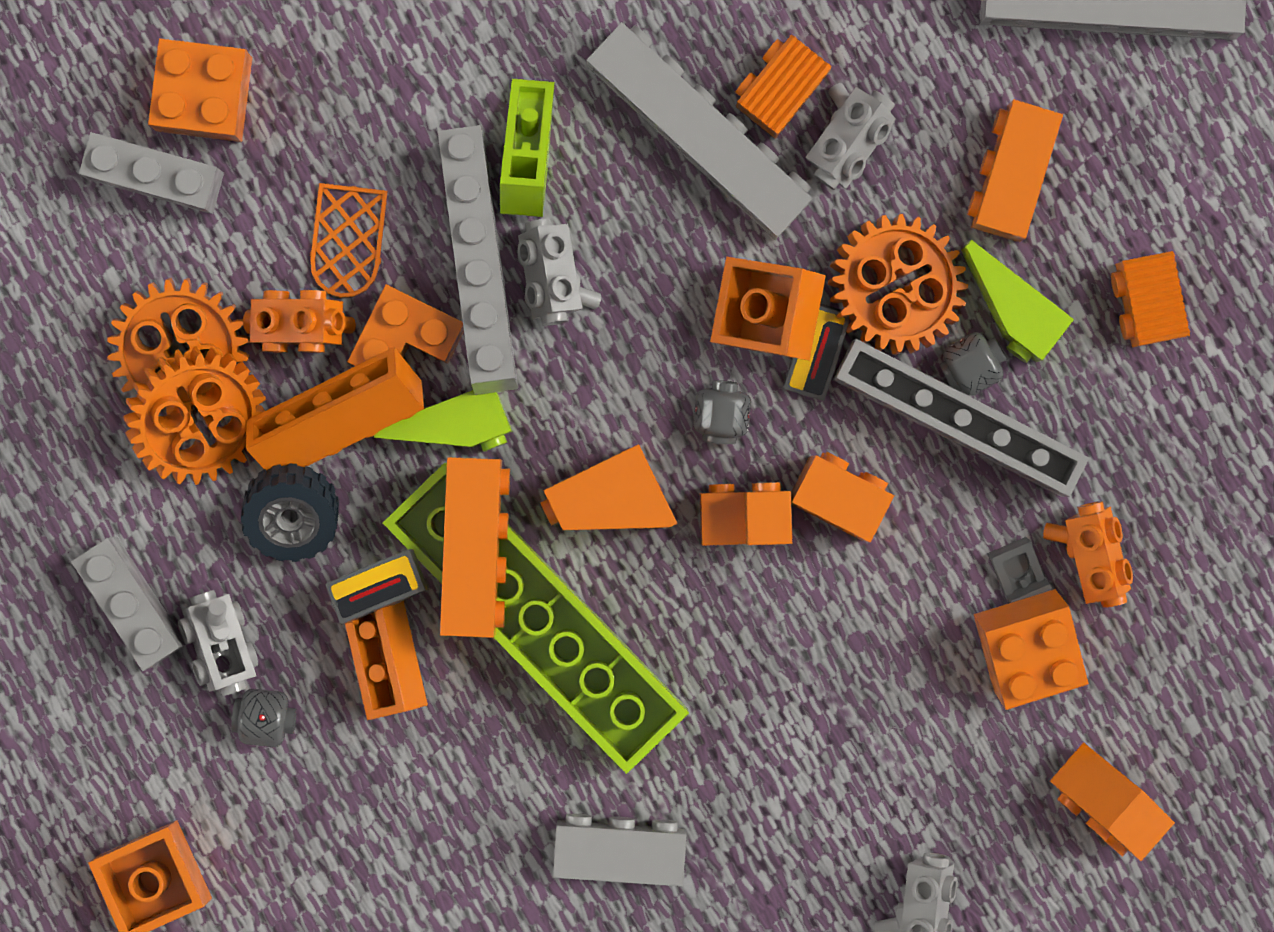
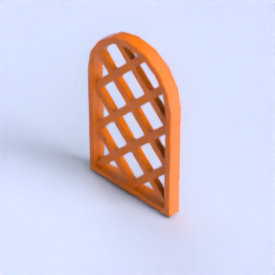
(359, 267)

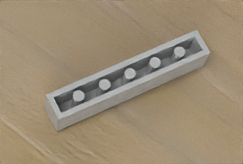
(1147, 17)
(699, 130)
(477, 260)
(960, 418)

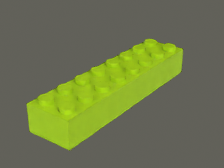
(556, 637)

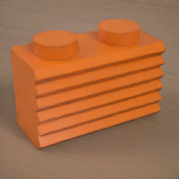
(782, 85)
(1150, 299)

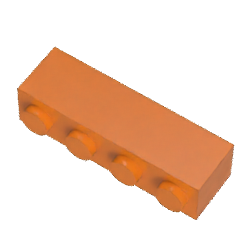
(336, 413)
(472, 547)

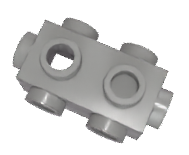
(851, 136)
(551, 273)
(215, 632)
(926, 897)

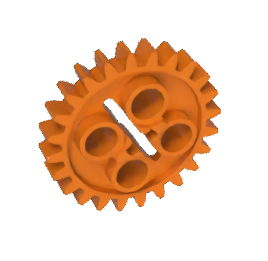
(879, 250)
(215, 331)
(160, 437)

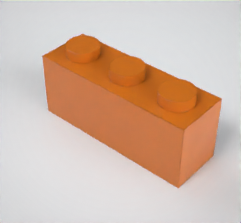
(1014, 170)
(386, 662)

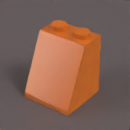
(610, 496)

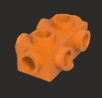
(301, 322)
(1094, 542)

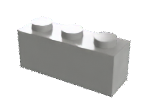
(151, 173)
(129, 603)
(620, 851)

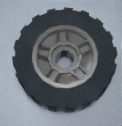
(274, 527)

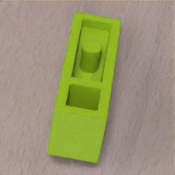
(526, 148)
(1019, 310)
(459, 421)

